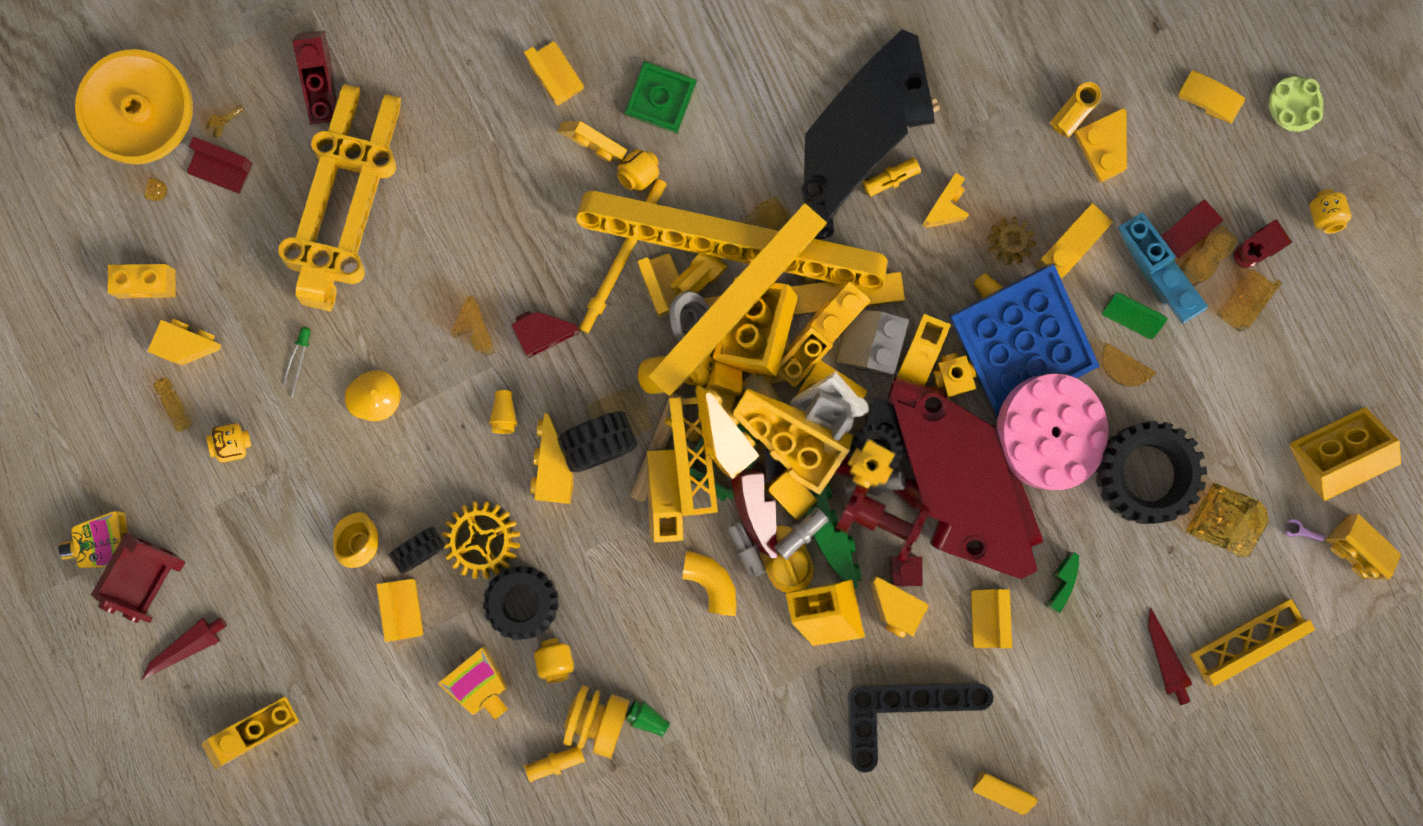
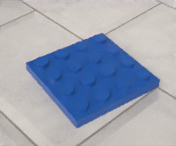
(1023, 334)

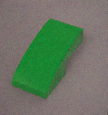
(1067, 574)

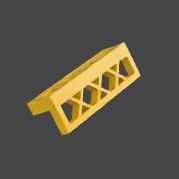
(683, 463)
(1257, 652)

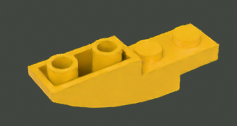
(821, 332)

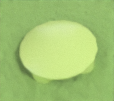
(1296, 103)

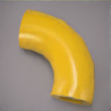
(714, 580)

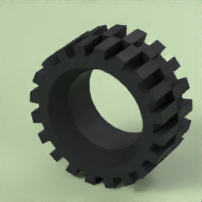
(1184, 462)

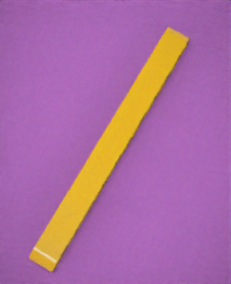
(725, 239)

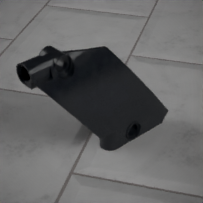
(865, 125)

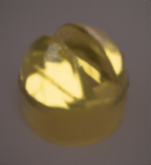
(155, 190)

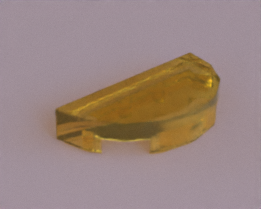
(1123, 368)

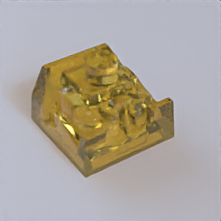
(1229, 521)

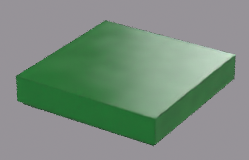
(660, 97)

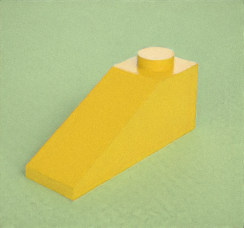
(1076, 240)

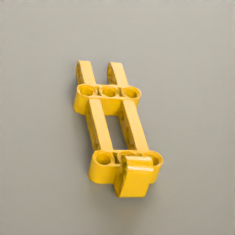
(316, 283)

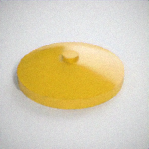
(134, 106)

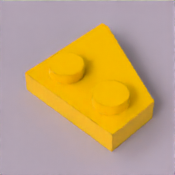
(1105, 145)

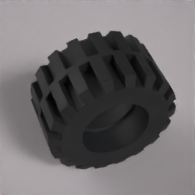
(597, 441)
(495, 602)

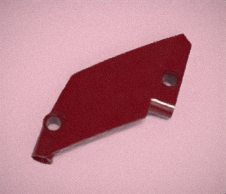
(962, 480)

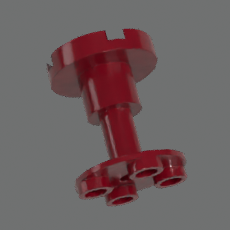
(871, 513)

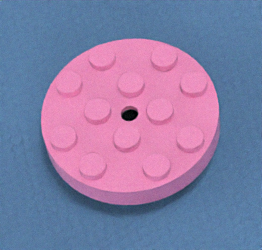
(1052, 431)

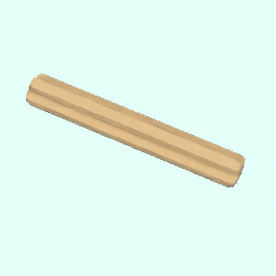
(658, 442)

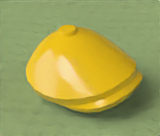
(373, 396)
(355, 540)

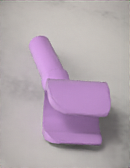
(1303, 531)

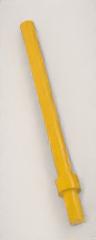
(597, 305)

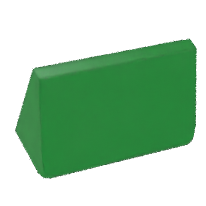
(1134, 315)

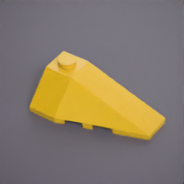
(792, 439)

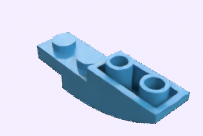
(1160, 269)

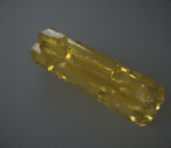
(172, 404)

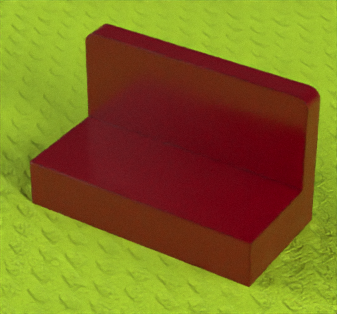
(218, 165)

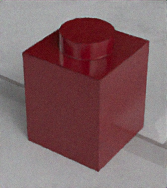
(906, 573)

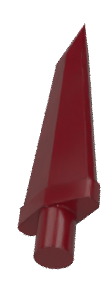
(192, 641)
(1171, 669)

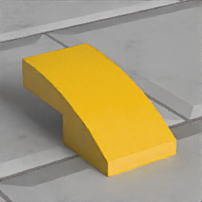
(1212, 96)

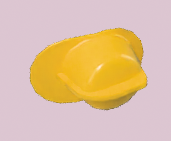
(789, 574)

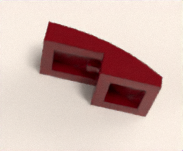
(1191, 228)

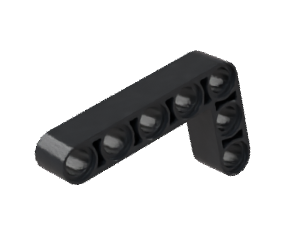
(904, 704)

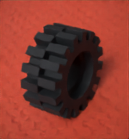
(880, 433)
(417, 550)

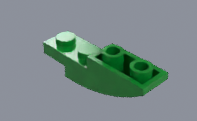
(835, 546)

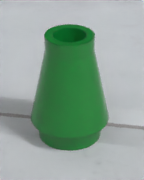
(646, 718)

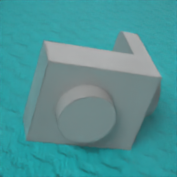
(830, 413)

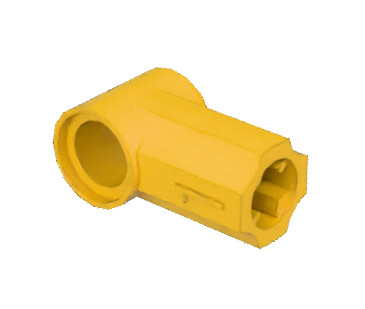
(1075, 110)
(703, 270)

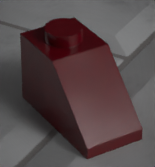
(540, 331)

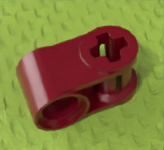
(1264, 243)

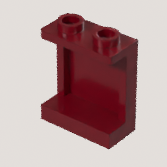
(134, 577)

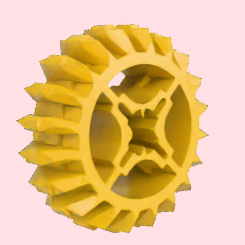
(487, 552)

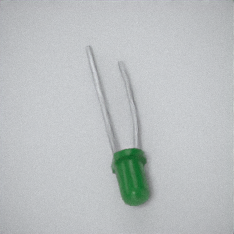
(302, 340)

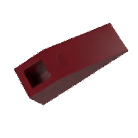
(315, 75)

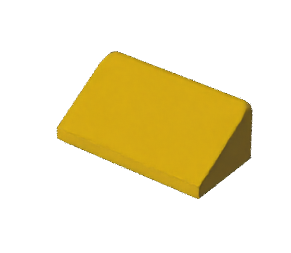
(1004, 793)

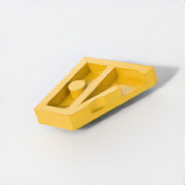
(588, 137)

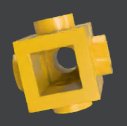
(965, 373)
(879, 457)

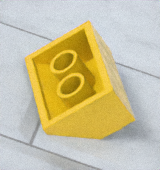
(761, 335)
(1346, 453)

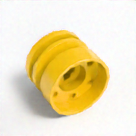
(596, 721)

